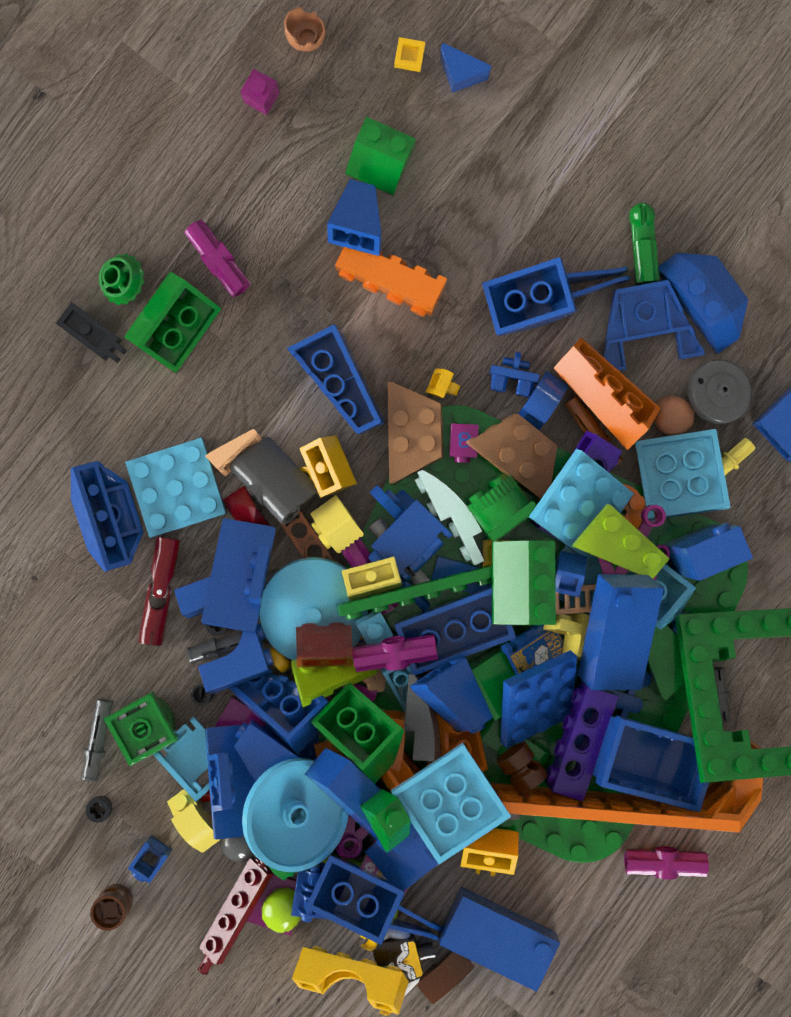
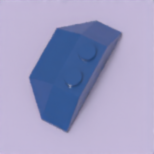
(707, 296)
(105, 515)

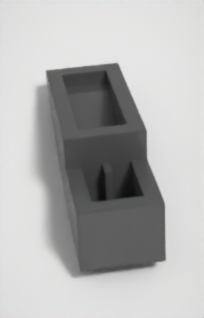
(423, 721)

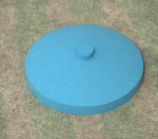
(301, 595)
(291, 819)

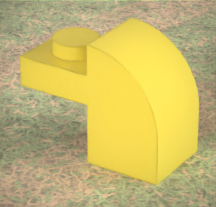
(574, 631)
(192, 821)

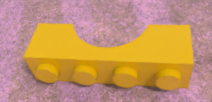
(319, 970)

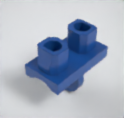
(501, 375)

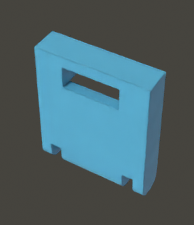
(187, 758)

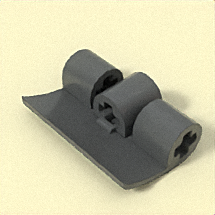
(273, 479)

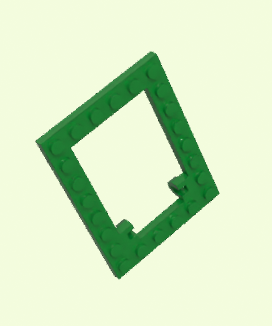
(718, 752)

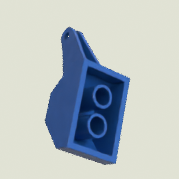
(540, 294)
(363, 902)

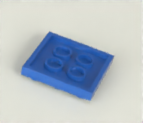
(537, 698)

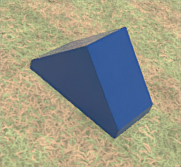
(462, 68)

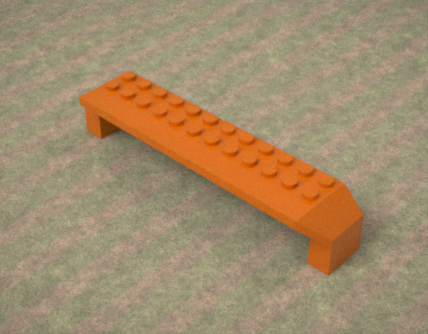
(724, 808)

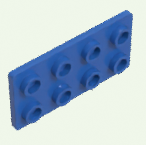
(238, 575)
(227, 781)

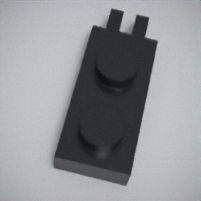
(90, 332)

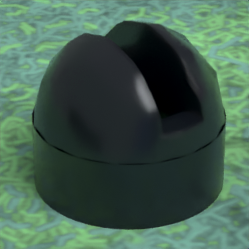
(198, 693)

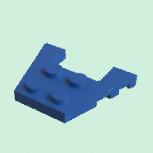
(644, 313)

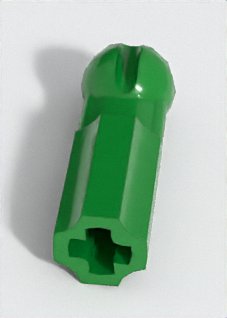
(644, 244)

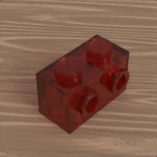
(324, 645)

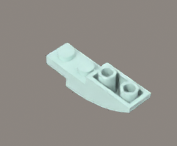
(447, 504)

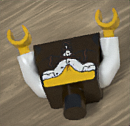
(403, 952)

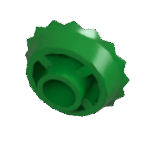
(121, 279)

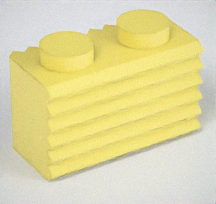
(335, 525)

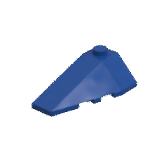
(279, 707)

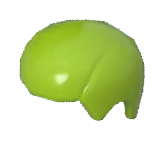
(278, 910)

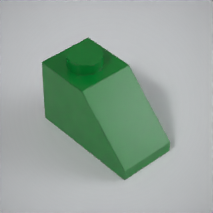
(387, 818)

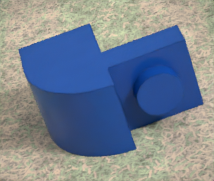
(543, 400)

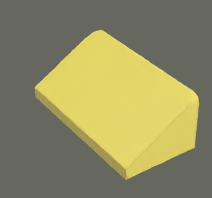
(371, 578)

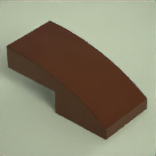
(444, 976)

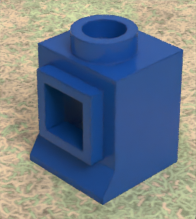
(141, 869)

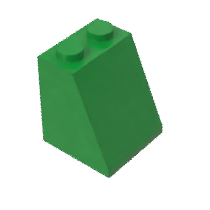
(490, 672)

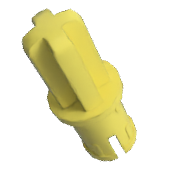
(737, 455)

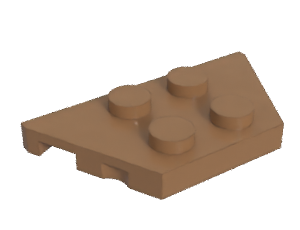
(413, 432)
(520, 452)

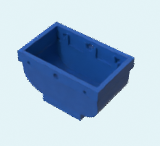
(650, 764)

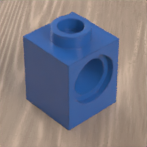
(570, 573)

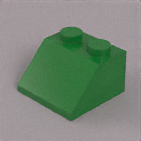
(380, 156)

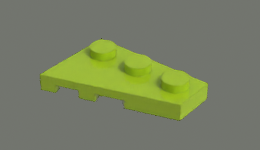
(620, 543)
(324, 680)

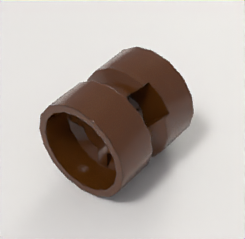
(524, 771)
(111, 907)

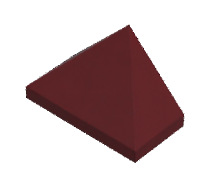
(244, 507)

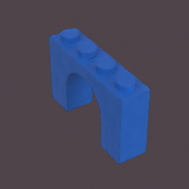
(241, 665)

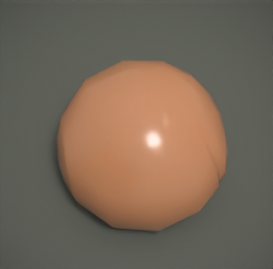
(304, 30)
(674, 416)

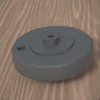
(719, 392)

